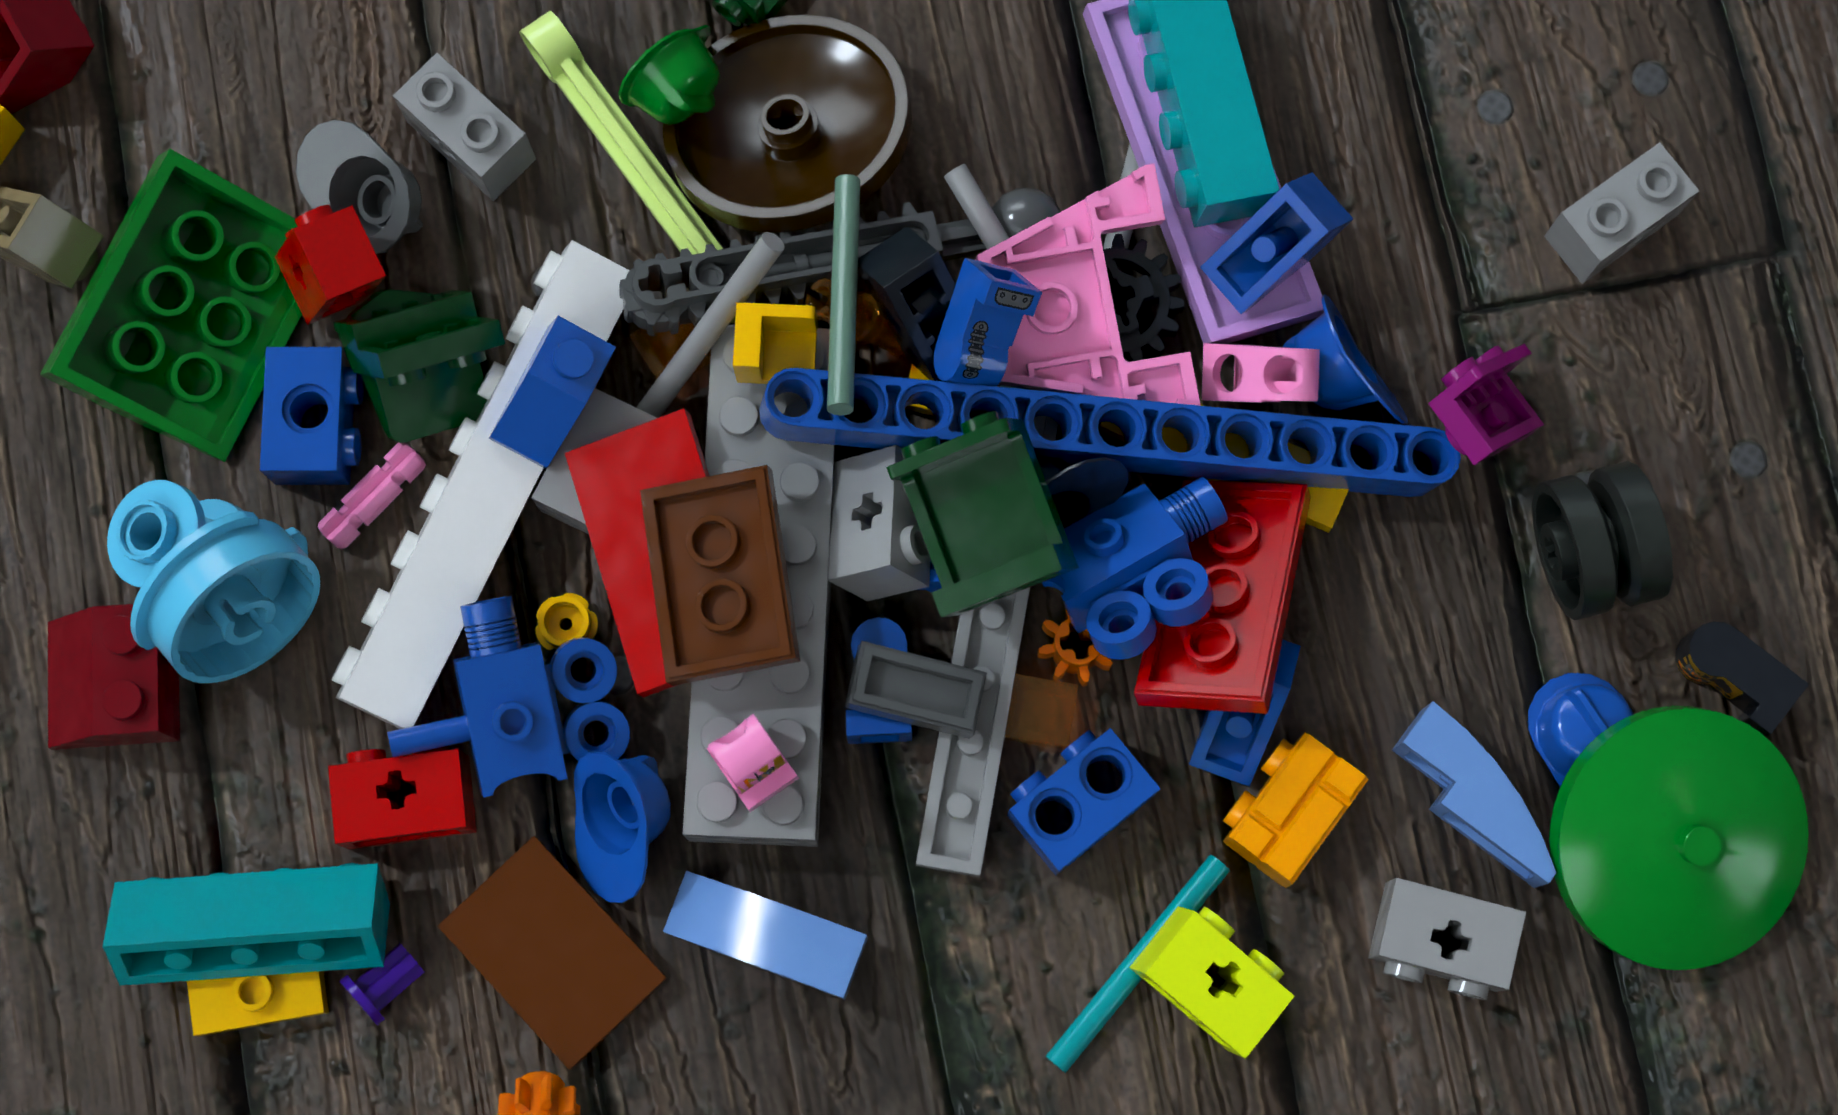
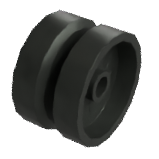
(1602, 540)

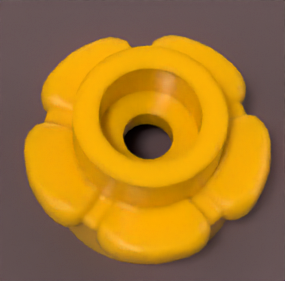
(563, 607)

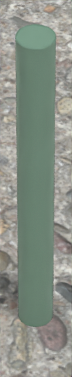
(843, 295)

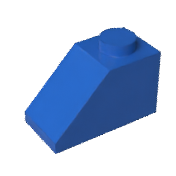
(1276, 241)
(552, 391)
(1235, 741)

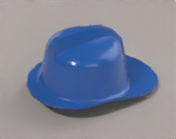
(1344, 372)
(1570, 716)
(616, 818)

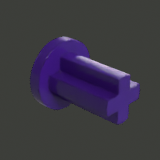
(383, 984)

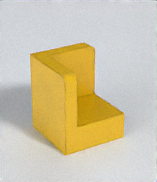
(773, 340)

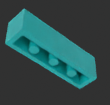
(1205, 108)
(247, 924)

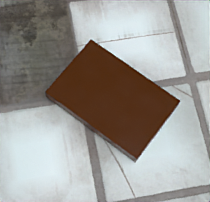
(719, 575)
(552, 952)

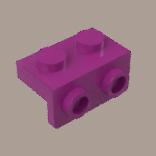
(1483, 406)

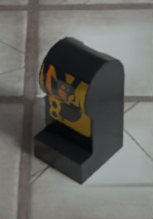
(1740, 673)

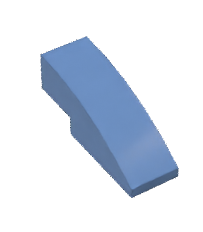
(1476, 794)
(766, 934)

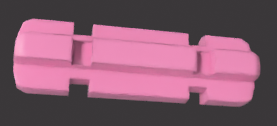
(371, 495)

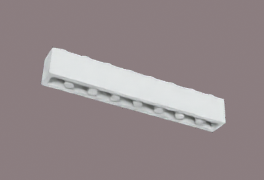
(468, 510)

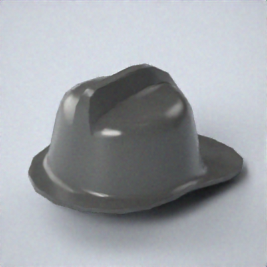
(347, 168)

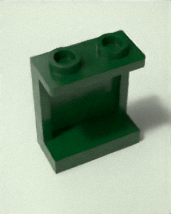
(984, 513)

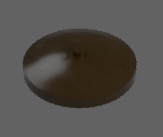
(787, 119)

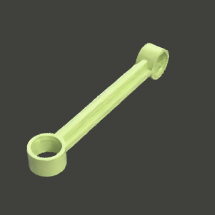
(565, 65)

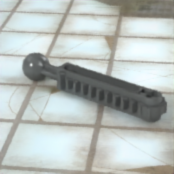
(801, 262)

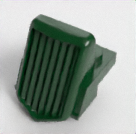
(420, 358)

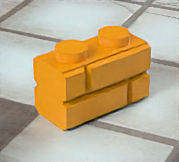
(1293, 809)

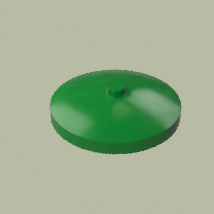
(1679, 837)

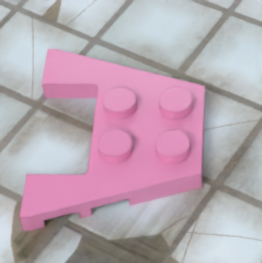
(1074, 331)

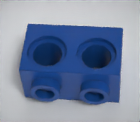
(1091, 812)

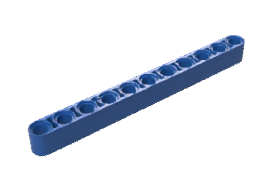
(1141, 424)

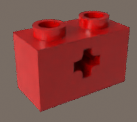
(329, 262)
(368, 817)

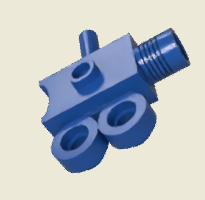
(1137, 552)
(513, 702)

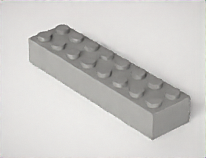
(782, 697)

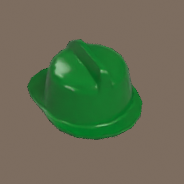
(673, 77)

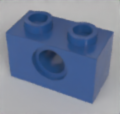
(292, 384)

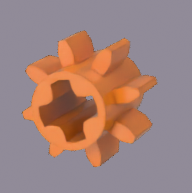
(1066, 659)
(539, 1095)

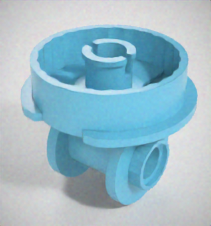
(211, 580)

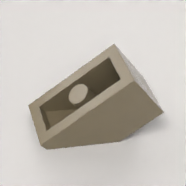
(45, 238)

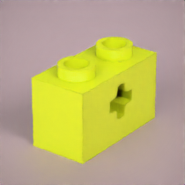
(1177, 967)

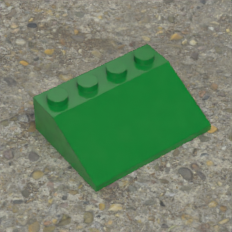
(182, 309)

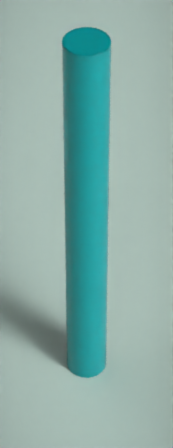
(1124, 979)

